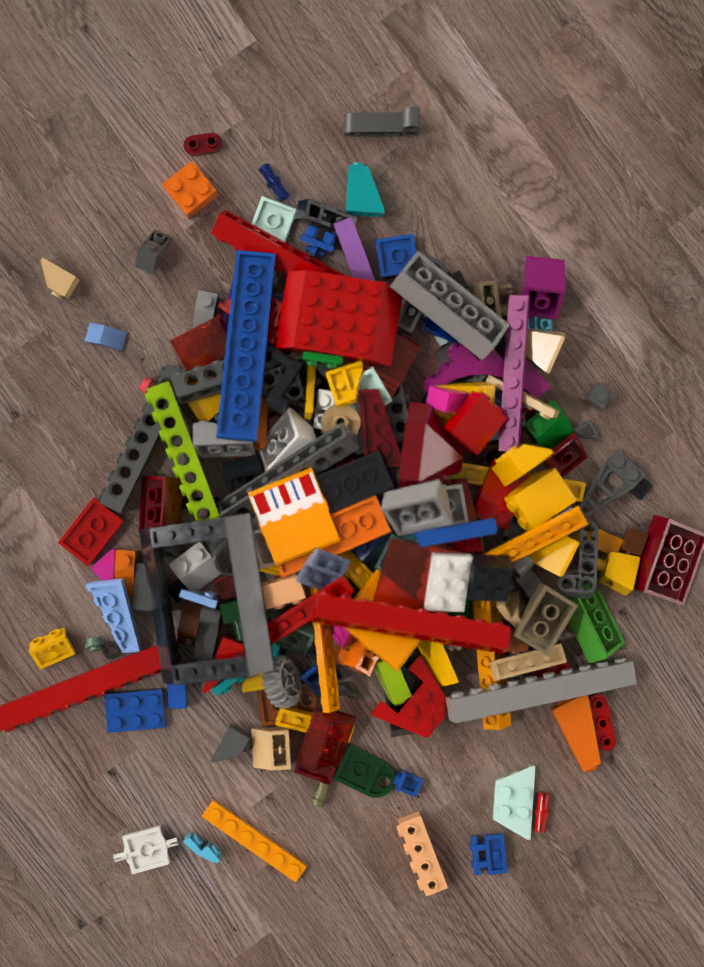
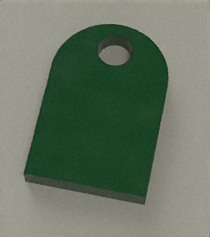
(363, 771)

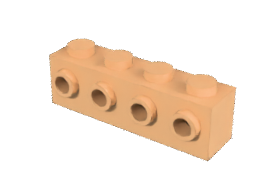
(422, 853)

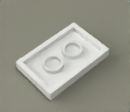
(448, 582)

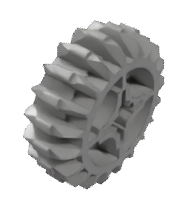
(283, 683)

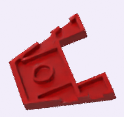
(423, 710)

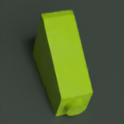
(392, 682)

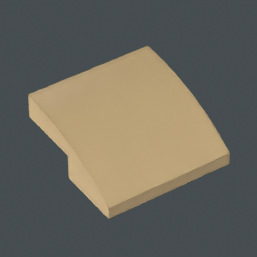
(513, 608)

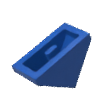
(311, 678)

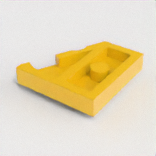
(345, 383)

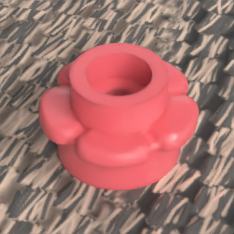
(147, 383)

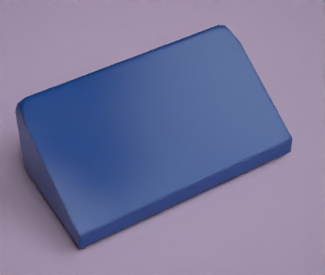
(177, 696)

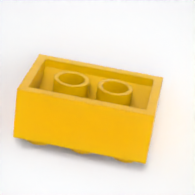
(518, 462)
(437, 662)

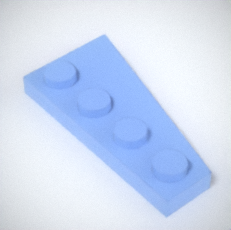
(117, 612)

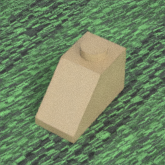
(59, 280)

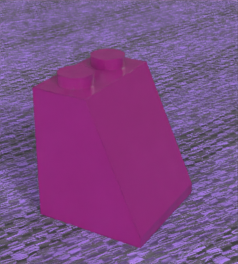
(545, 284)

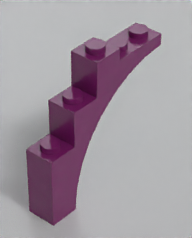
(464, 363)

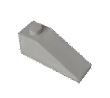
(205, 307)

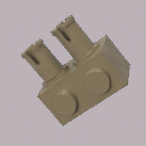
(489, 293)

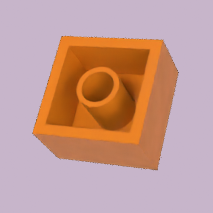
(190, 190)

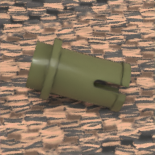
(321, 793)

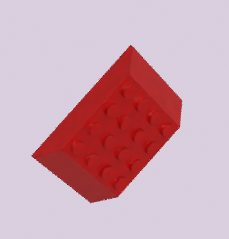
(339, 317)

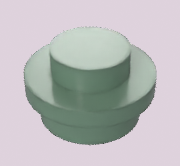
(94, 644)

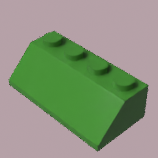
(595, 626)

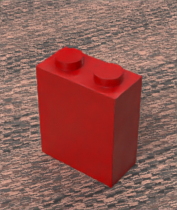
(475, 422)

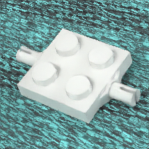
(146, 849)

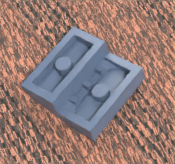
(322, 569)

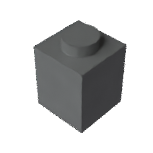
(598, 396)

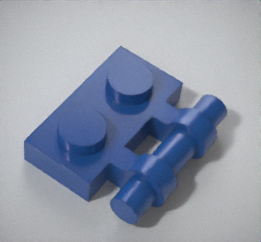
(495, 854)

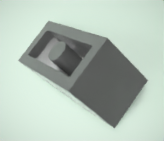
(232, 744)

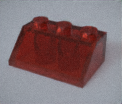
(325, 740)

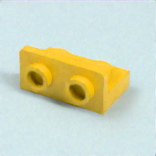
(51, 648)

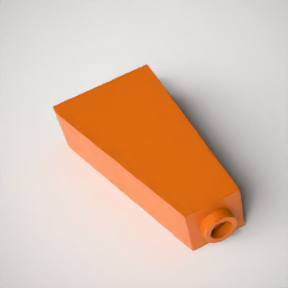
(577, 727)

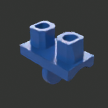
(326, 243)

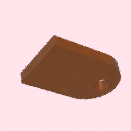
(269, 711)

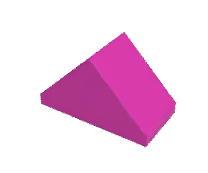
(445, 399)
(106, 566)

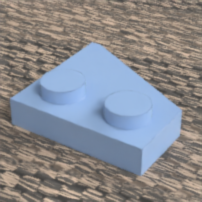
(205, 598)

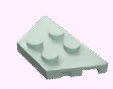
(515, 801)

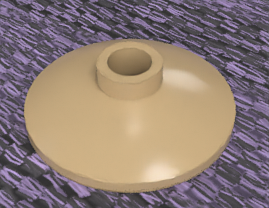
(348, 413)

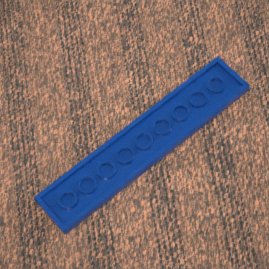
(246, 346)

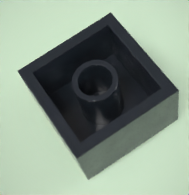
(490, 577)

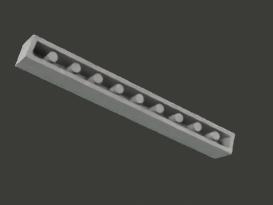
(540, 690)

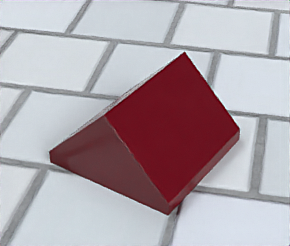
(566, 455)

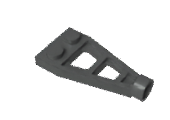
(624, 469)

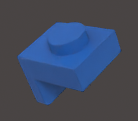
(407, 783)

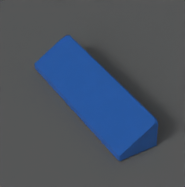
(456, 532)

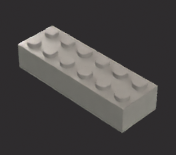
(450, 305)

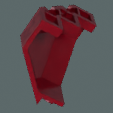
(428, 448)

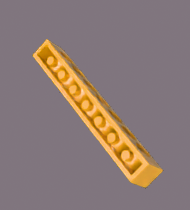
(490, 613)

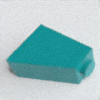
(362, 193)

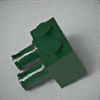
(231, 615)

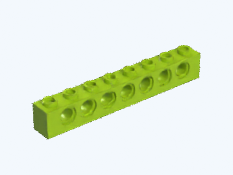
(180, 470)

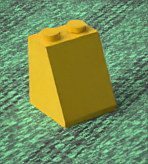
(539, 498)
(556, 555)

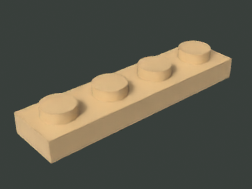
(529, 401)
(526, 663)

